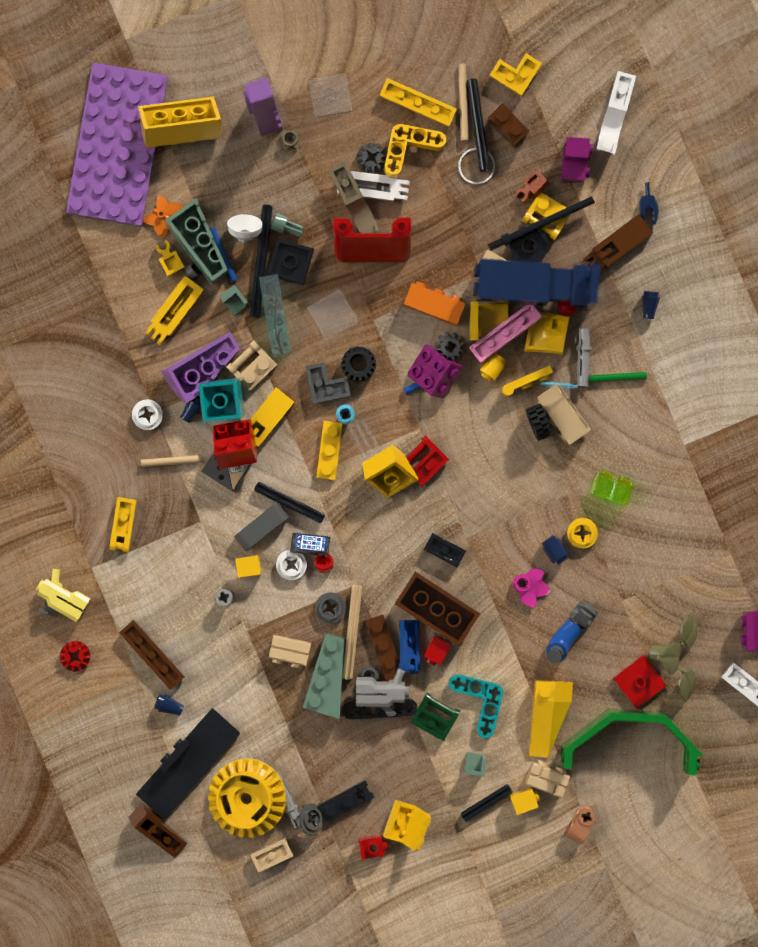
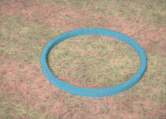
(572, 386)

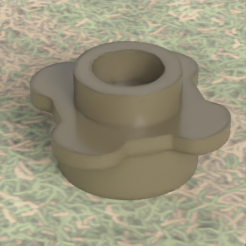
(290, 134)

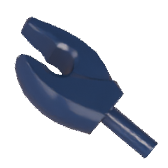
(648, 202)

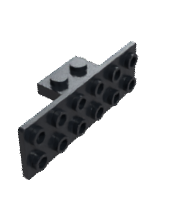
(187, 763)

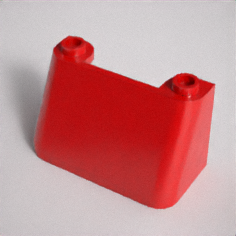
(372, 246)

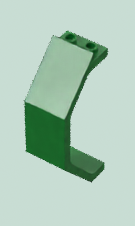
(690, 761)

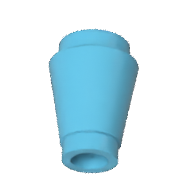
(345, 408)

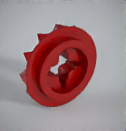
(84, 655)

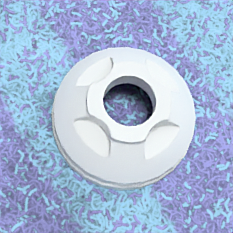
(244, 227)

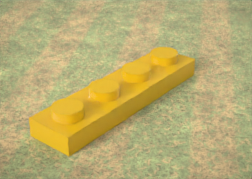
(418, 102)

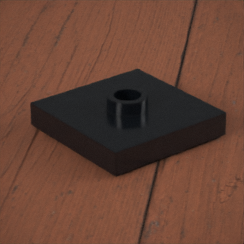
(290, 261)

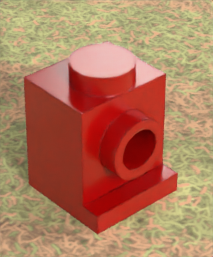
(366, 842)

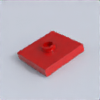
(639, 681)

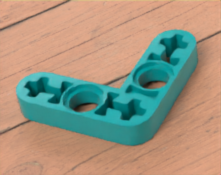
(483, 693)

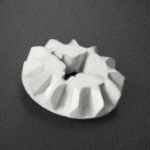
(139, 410)
(281, 565)

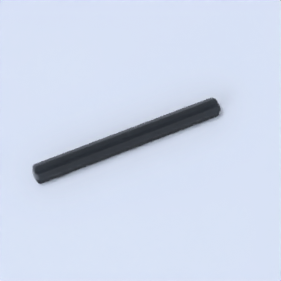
(261, 259)

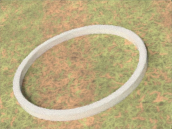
(471, 182)

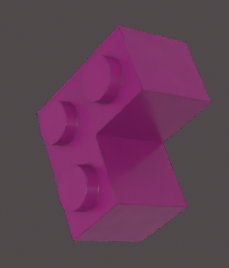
(574, 160)

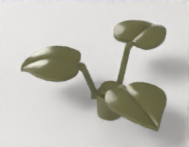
(670, 655)

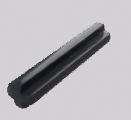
(486, 803)

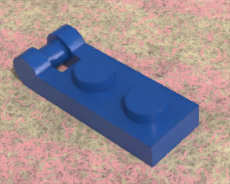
(409, 646)

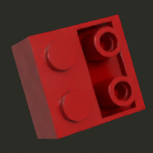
(234, 444)

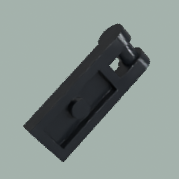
(345, 801)

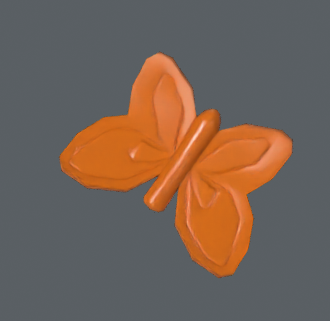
(160, 214)

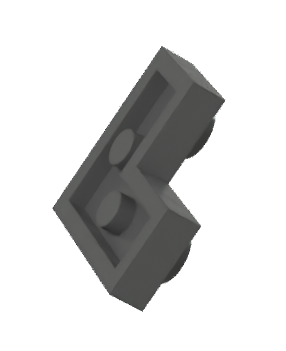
(321, 388)

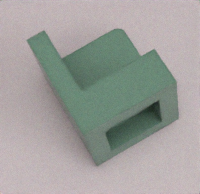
(234, 300)
(475, 764)

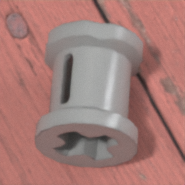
(219, 594)

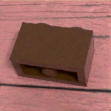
(508, 125)

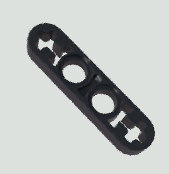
(379, 713)

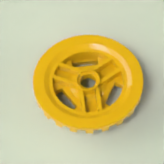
(268, 792)

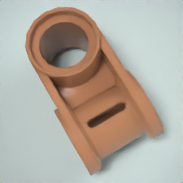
(579, 827)

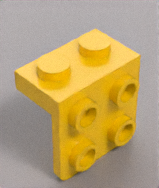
(407, 825)

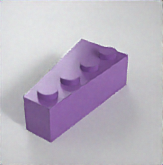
(262, 104)

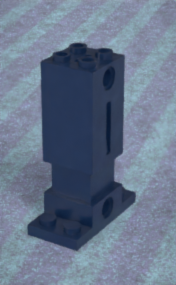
(536, 283)

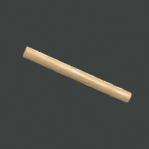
(463, 102)

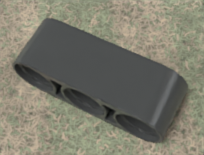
(261, 526)

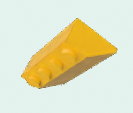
(180, 122)

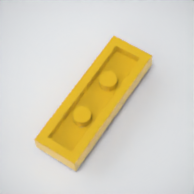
(329, 450)

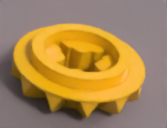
(588, 526)

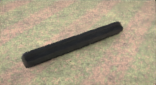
(478, 125)

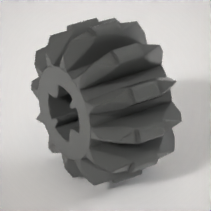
(444, 344)

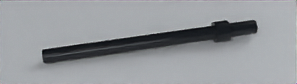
(507, 239)

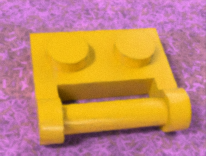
(545, 207)

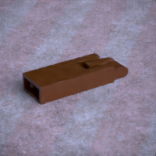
(624, 240)

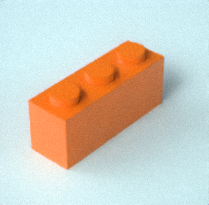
(434, 303)

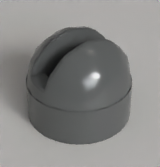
(193, 271)

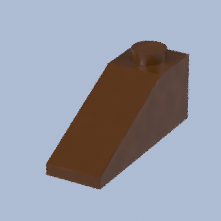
(156, 830)

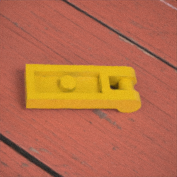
(525, 382)
(123, 524)

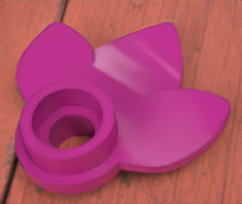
(534, 586)

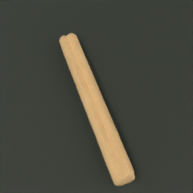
(352, 632)

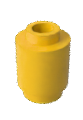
(492, 367)

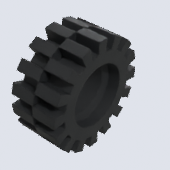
(358, 352)
(539, 422)

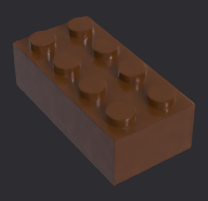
(437, 608)

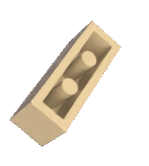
(563, 414)

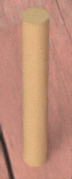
(170, 461)

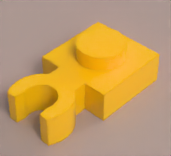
(170, 261)

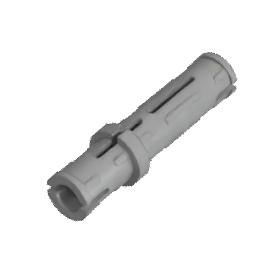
(583, 357)
(291, 807)

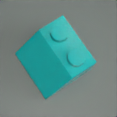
(221, 400)

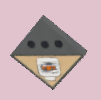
(227, 477)

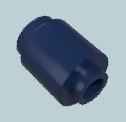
(554, 549)

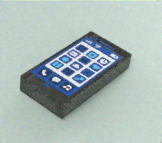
(310, 544)

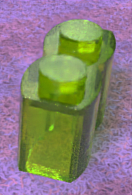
(611, 488)

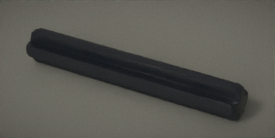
(289, 502)

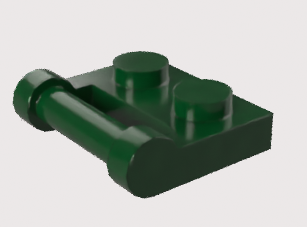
(431, 722)

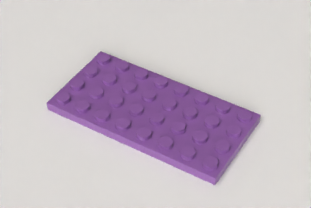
(111, 155)

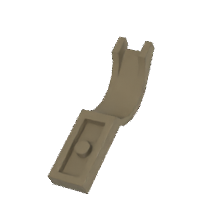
(353, 199)

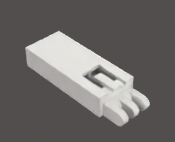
(368, 182)

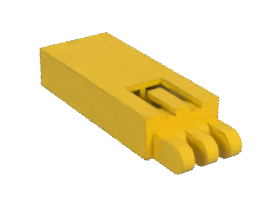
(179, 304)
(270, 414)

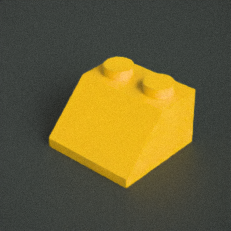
(389, 471)

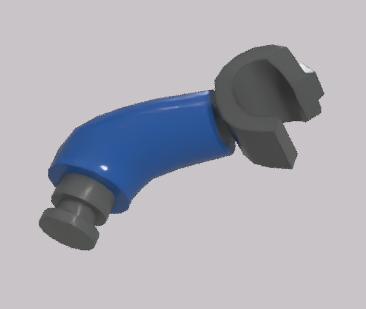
(568, 633)

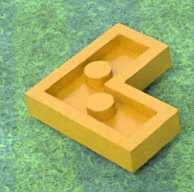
(516, 79)

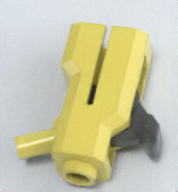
(60, 599)

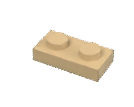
(271, 855)

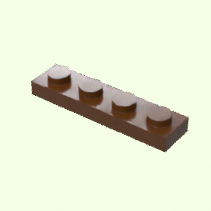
(384, 647)
(151, 654)

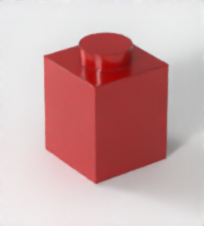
(436, 650)

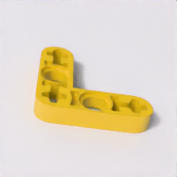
(403, 141)

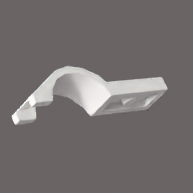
(615, 112)

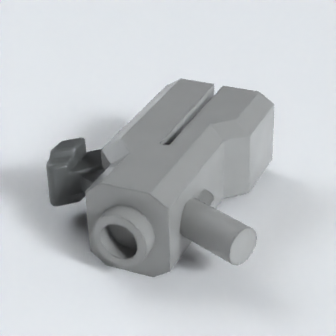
(381, 694)

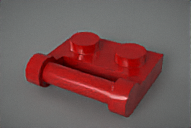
(430, 463)

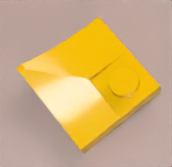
(547, 334)

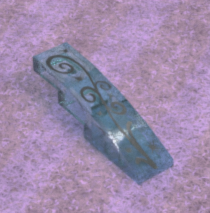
(275, 315)

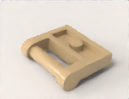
(256, 370)

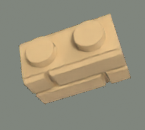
(290, 651)
(547, 779)

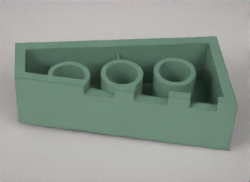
(196, 239)
(326, 682)

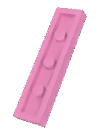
(505, 333)

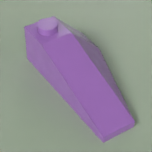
(200, 367)

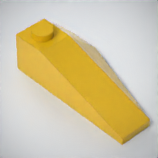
(549, 710)

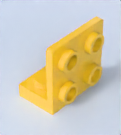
(485, 318)

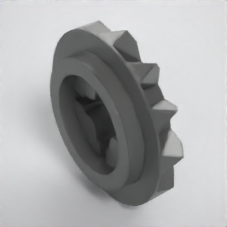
(362, 156)
(327, 616)
(316, 820)

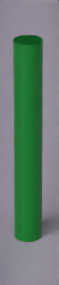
(618, 377)

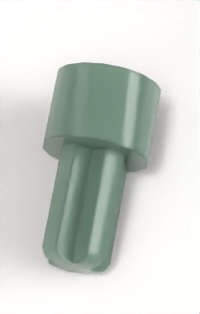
(280, 223)

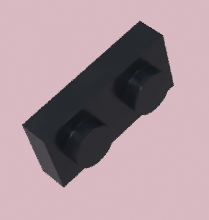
(444, 550)

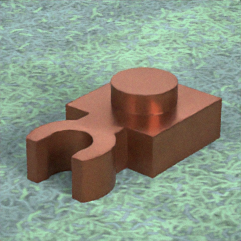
(534, 184)

